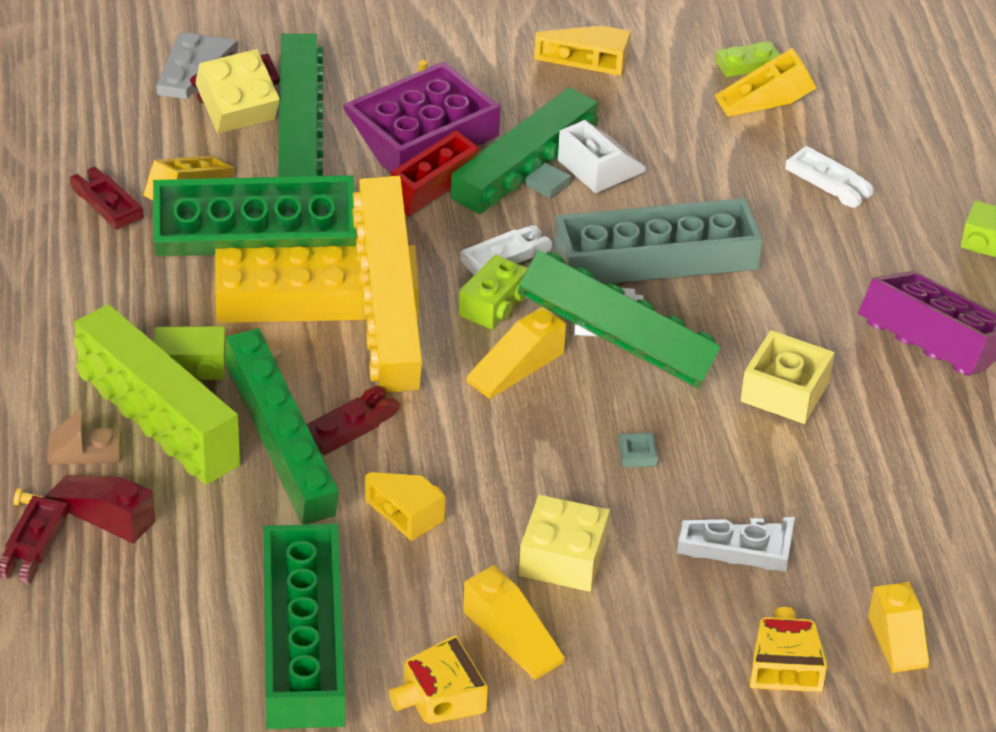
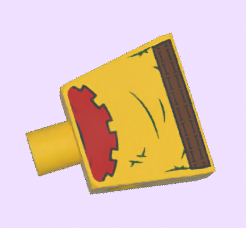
(788, 654)
(441, 684)

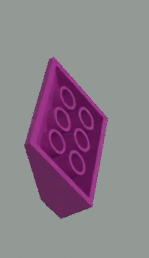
(421, 111)
(933, 319)

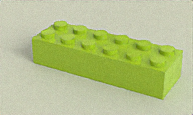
(157, 394)

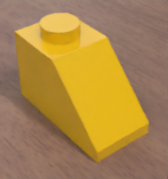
(406, 501)
(899, 626)

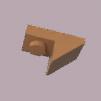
(81, 445)

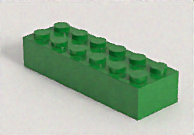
(251, 212)
(303, 627)

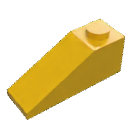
(585, 47)
(768, 87)
(187, 168)
(520, 352)
(510, 621)

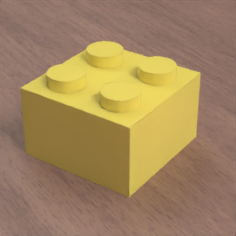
(237, 91)
(787, 376)
(564, 542)

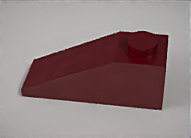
(108, 503)

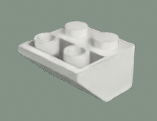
(596, 157)

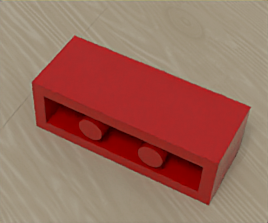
(430, 171)

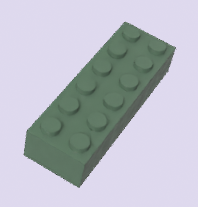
(660, 241)

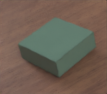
(548, 180)
(637, 450)

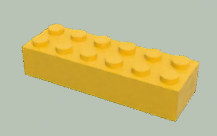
(292, 284)
(387, 284)

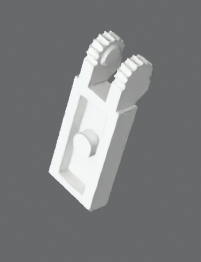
(830, 176)
(513, 246)

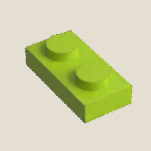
(746, 58)

